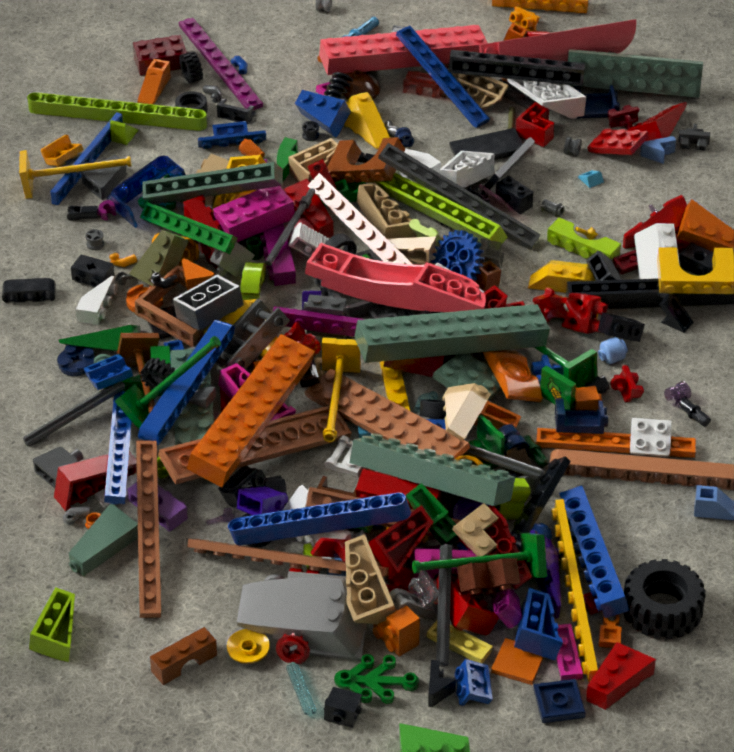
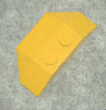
(557, 274)

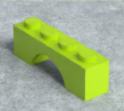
(563, 235)

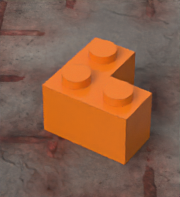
(399, 631)

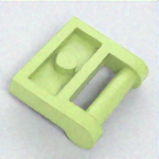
(422, 231)

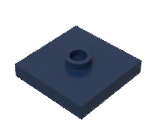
(559, 701)

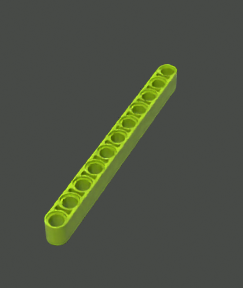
(105, 109)

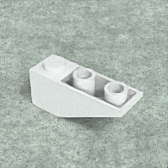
(94, 303)

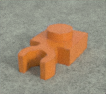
(610, 632)

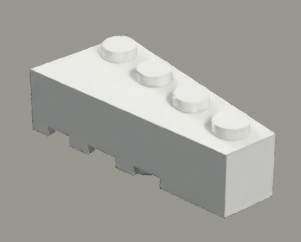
(468, 167)

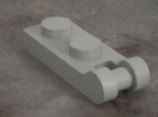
(405, 598)

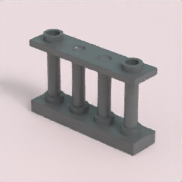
(259, 338)

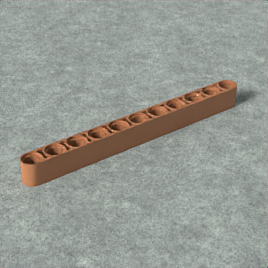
(647, 469)

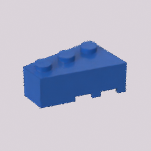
(325, 110)
(537, 628)

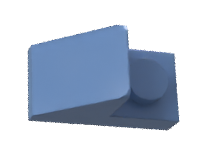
(658, 148)

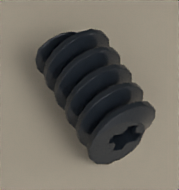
(337, 85)

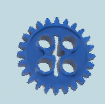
(460, 253)

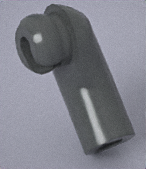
(214, 90)
(390, 128)

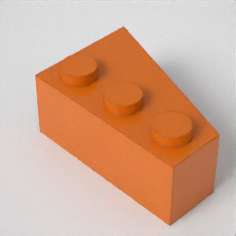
(704, 228)

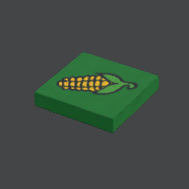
(557, 386)

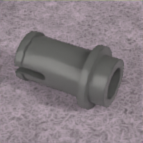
(556, 209)

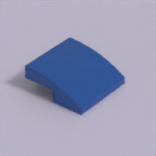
(108, 372)

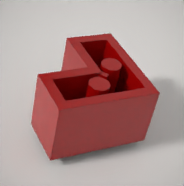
(536, 124)

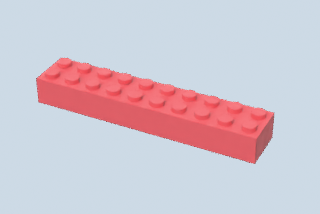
(388, 52)

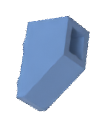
(713, 503)

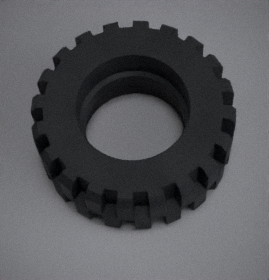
(659, 618)

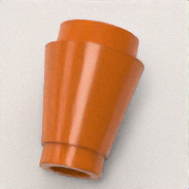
(249, 148)

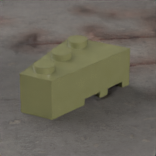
(160, 256)

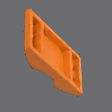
(514, 375)

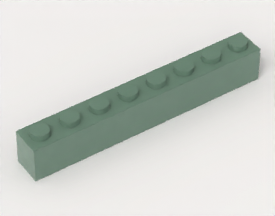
(213, 183)

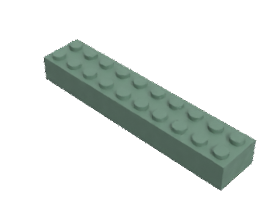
(451, 333)

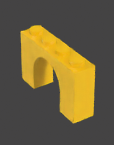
(675, 280)

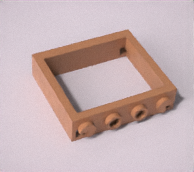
(146, 310)

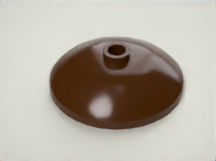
(362, 83)

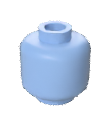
(612, 350)

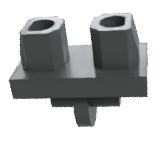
(695, 136)

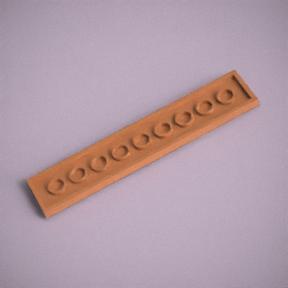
(385, 417)
(278, 439)

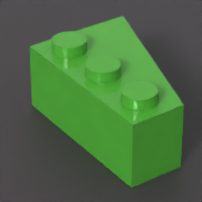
(428, 740)

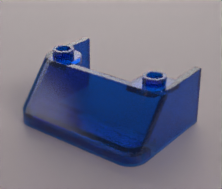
(134, 184)

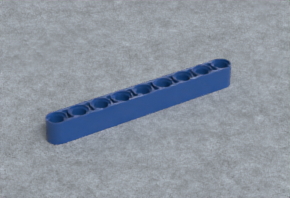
(181, 391)
(319, 519)

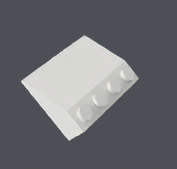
(553, 96)

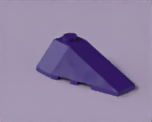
(551, 583)

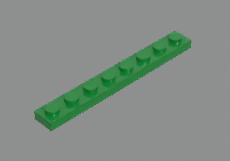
(188, 228)

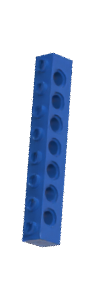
(593, 554)

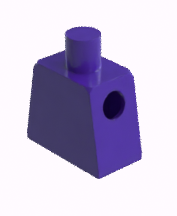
(268, 500)

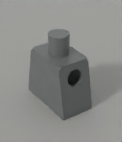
(47, 464)

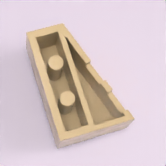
(299, 161)
(416, 249)

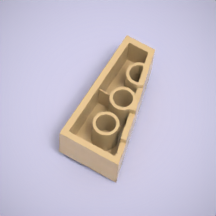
(384, 212)

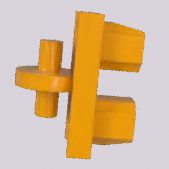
(524, 18)

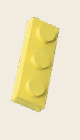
(464, 644)

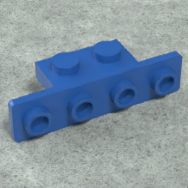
(230, 133)

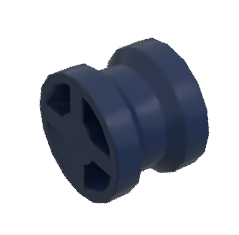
(401, 133)

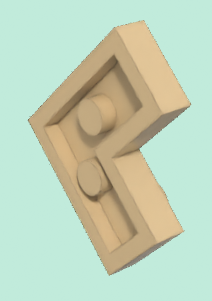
(472, 530)

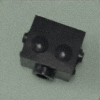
(342, 707)

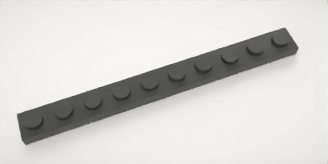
(457, 194)

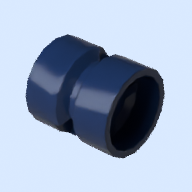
(513, 438)

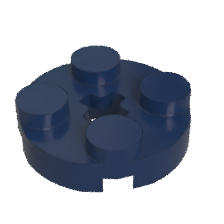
(71, 353)

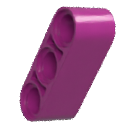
(507, 607)

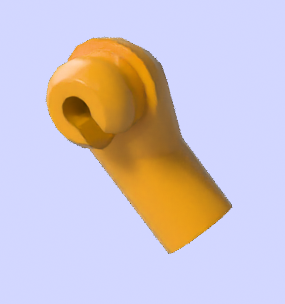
(122, 262)

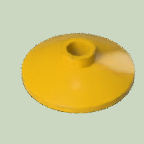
(247, 639)

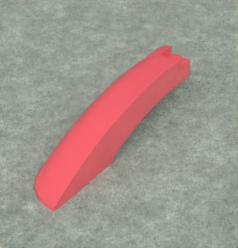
(555, 46)
(394, 284)

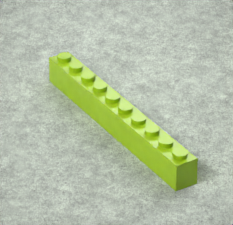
(442, 209)

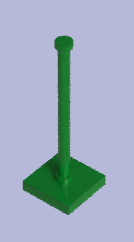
(579, 370)
(135, 403)
(532, 552)

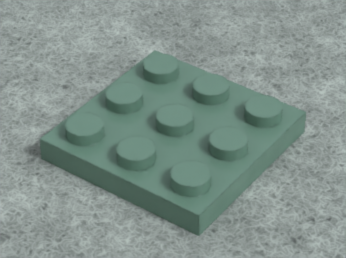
(464, 370)

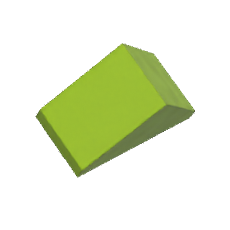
(122, 132)

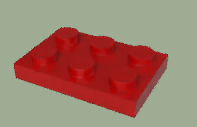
(618, 141)

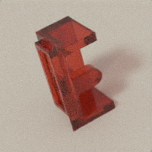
(420, 80)

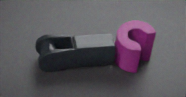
(92, 212)

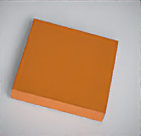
(516, 663)

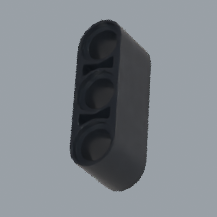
(28, 290)

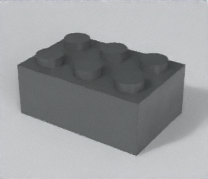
(208, 302)

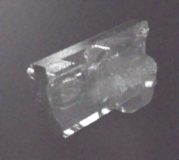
(425, 589)

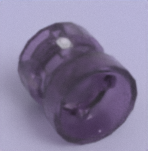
(678, 392)

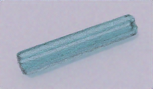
(301, 689)

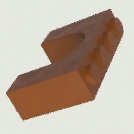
(346, 156)

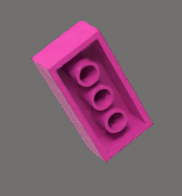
(255, 212)

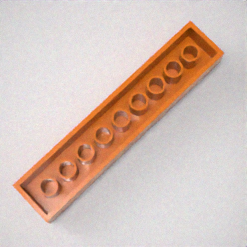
(250, 411)

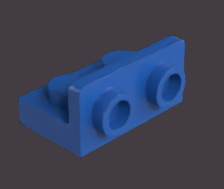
(473, 682)

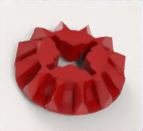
(298, 655)

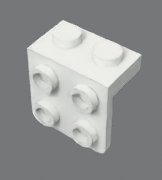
(650, 437)

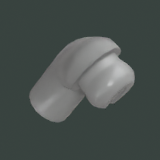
(75, 513)

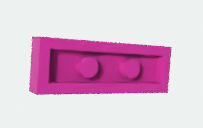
(568, 658)

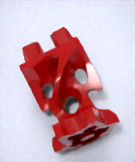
(584, 315)

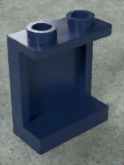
(599, 104)
(580, 420)

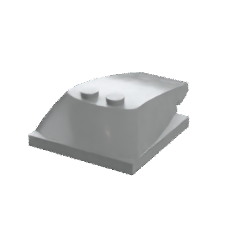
(309, 608)

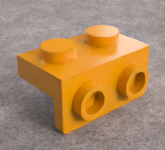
(60, 151)

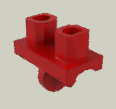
(320, 167)
(626, 384)

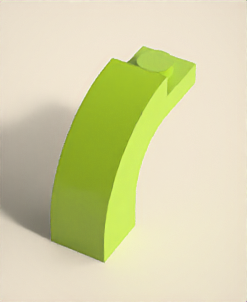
(252, 280)

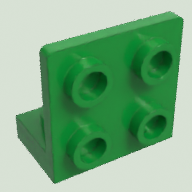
(488, 438)

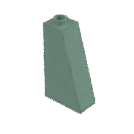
(103, 540)

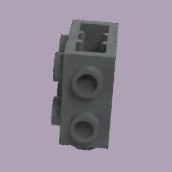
(326, 305)

